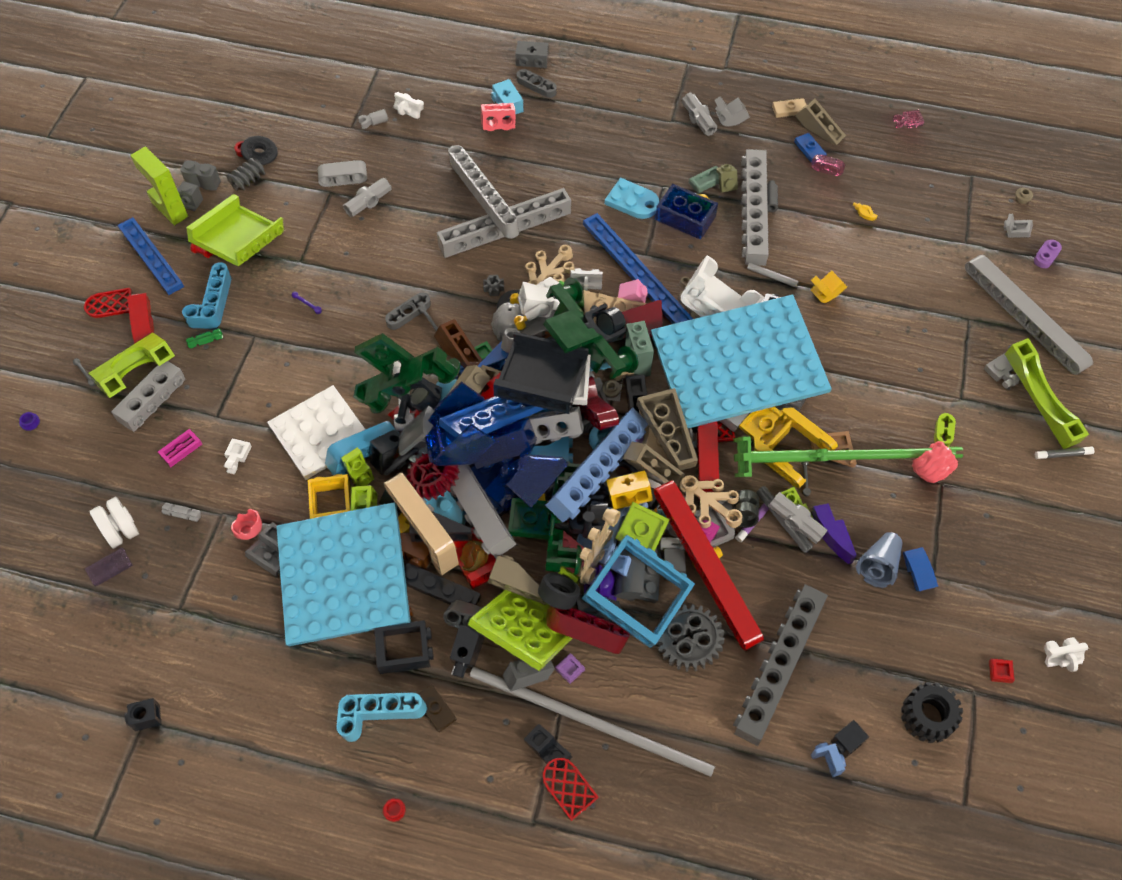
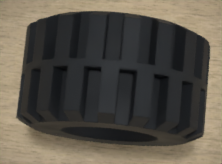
(943, 701)

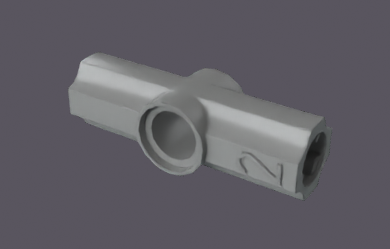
(699, 114)
(367, 197)
(797, 518)

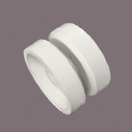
(117, 520)

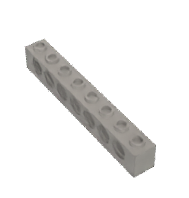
(755, 207)
(483, 229)

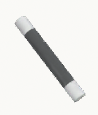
(1064, 452)

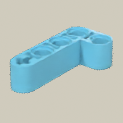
(380, 712)

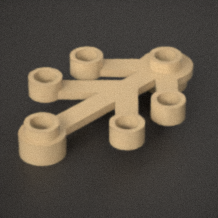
(565, 254)
(710, 499)
(593, 556)

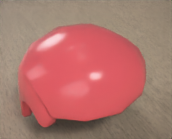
(247, 525)

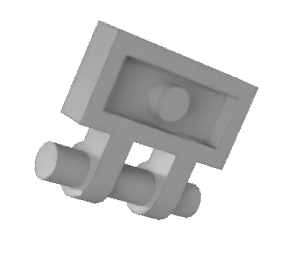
(1000, 369)

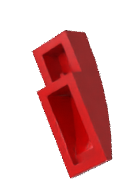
(140, 316)

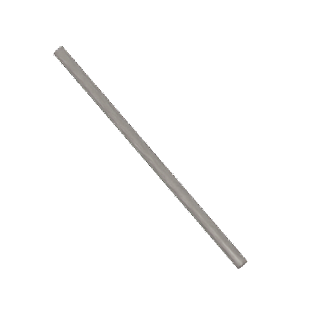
(596, 723)

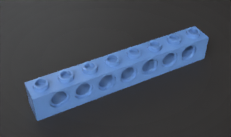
(596, 466)

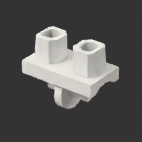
(407, 105)
(1067, 656)

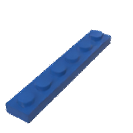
(151, 256)

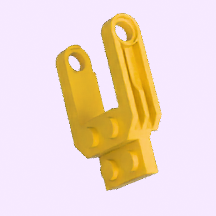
(772, 425)

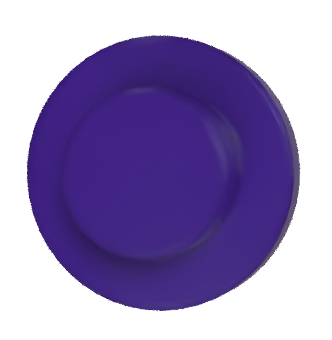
(29, 421)

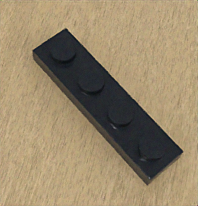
(438, 586)

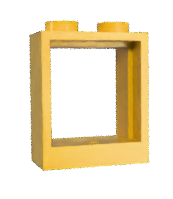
(322, 484)

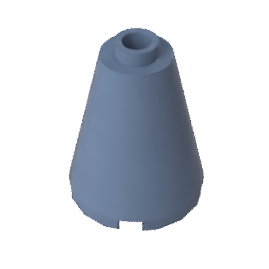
(881, 561)

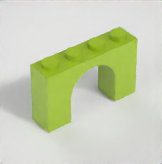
(164, 191)
(110, 374)

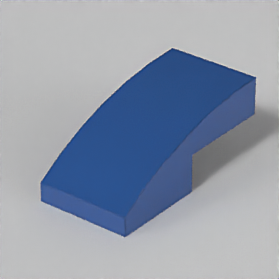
(921, 569)

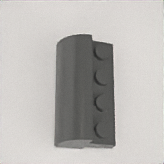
(640, 582)

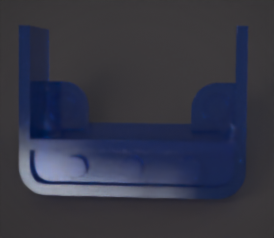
(467, 446)
(526, 478)

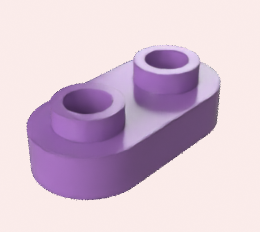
(1047, 253)

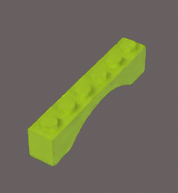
(1064, 424)

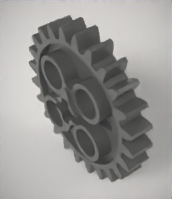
(698, 653)

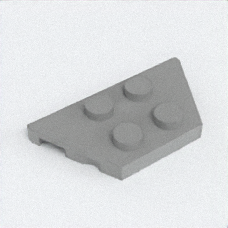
(725, 531)

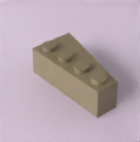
(669, 426)

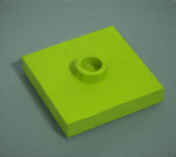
(643, 525)

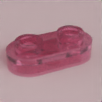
(828, 165)

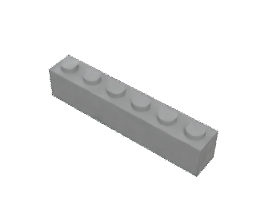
(481, 513)

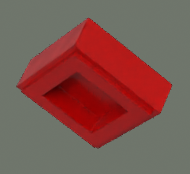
(1001, 670)

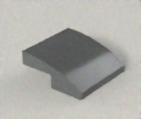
(415, 431)
(265, 550)

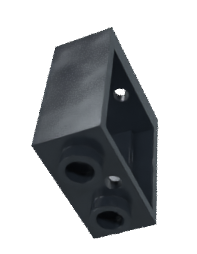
(407, 663)

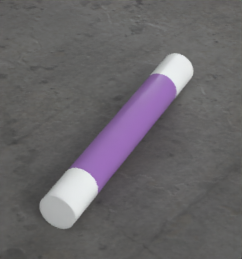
(745, 531)

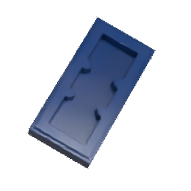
(809, 146)

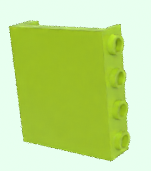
(233, 231)

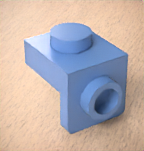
(834, 760)

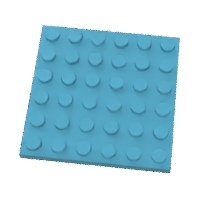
(342, 574)

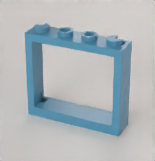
(621, 618)

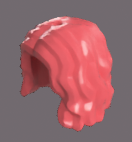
(935, 463)

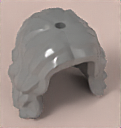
(504, 318)

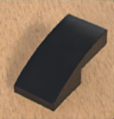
(546, 746)

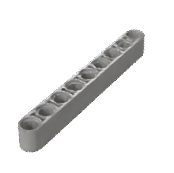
(484, 192)
(1029, 315)

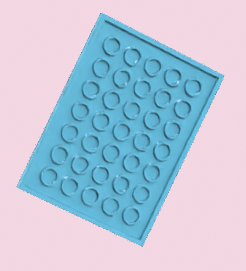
(740, 361)

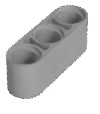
(342, 173)

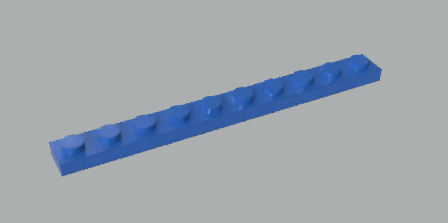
(635, 268)

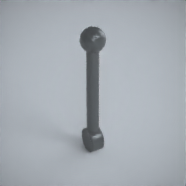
(423, 309)
(76, 361)
(806, 492)

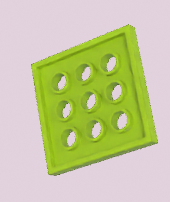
(521, 645)

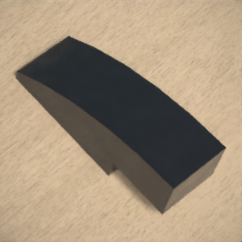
(635, 388)

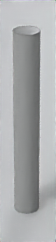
(771, 274)

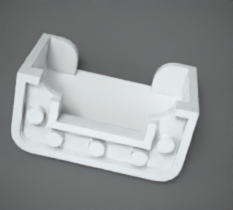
(710, 296)

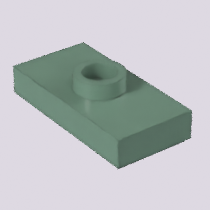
(705, 180)

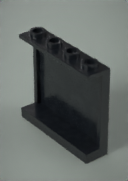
(541, 373)

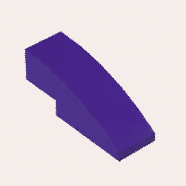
(836, 535)

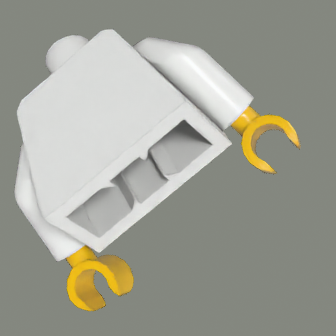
(532, 303)

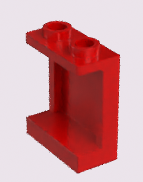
(479, 576)

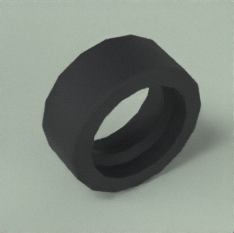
(558, 591)

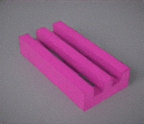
(181, 450)

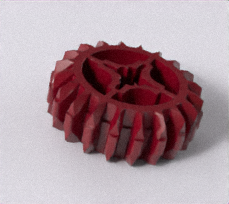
(431, 479)

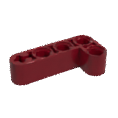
(597, 410)
(587, 628)

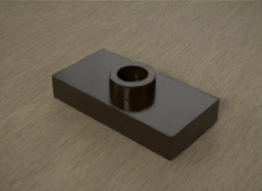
(437, 709)

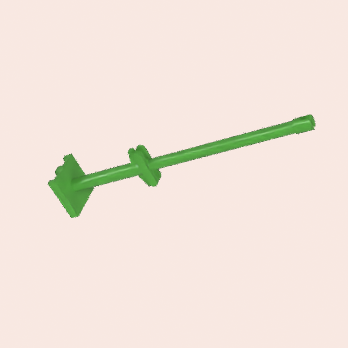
(746, 456)

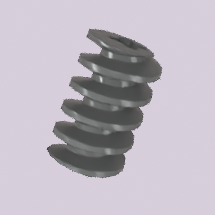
(245, 173)

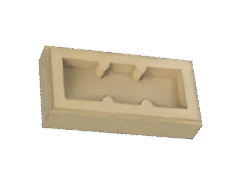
(788, 107)

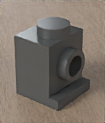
(190, 195)

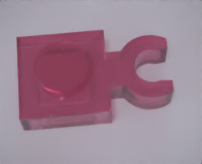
(909, 118)

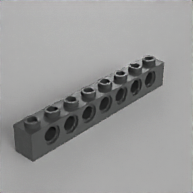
(754, 730)

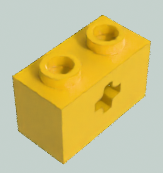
(629, 489)

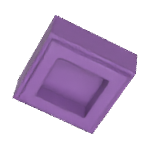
(570, 668)

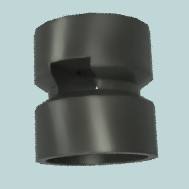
(748, 506)

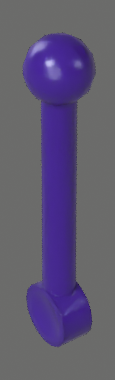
(318, 310)

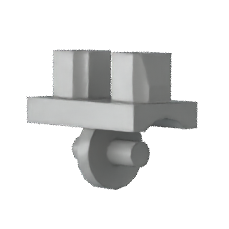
(588, 279)

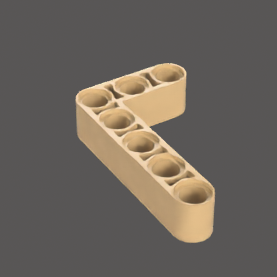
(424, 522)

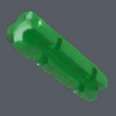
(204, 338)

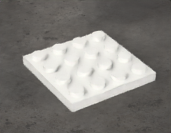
(314, 426)

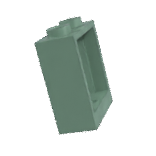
(639, 340)

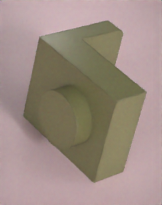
(727, 178)

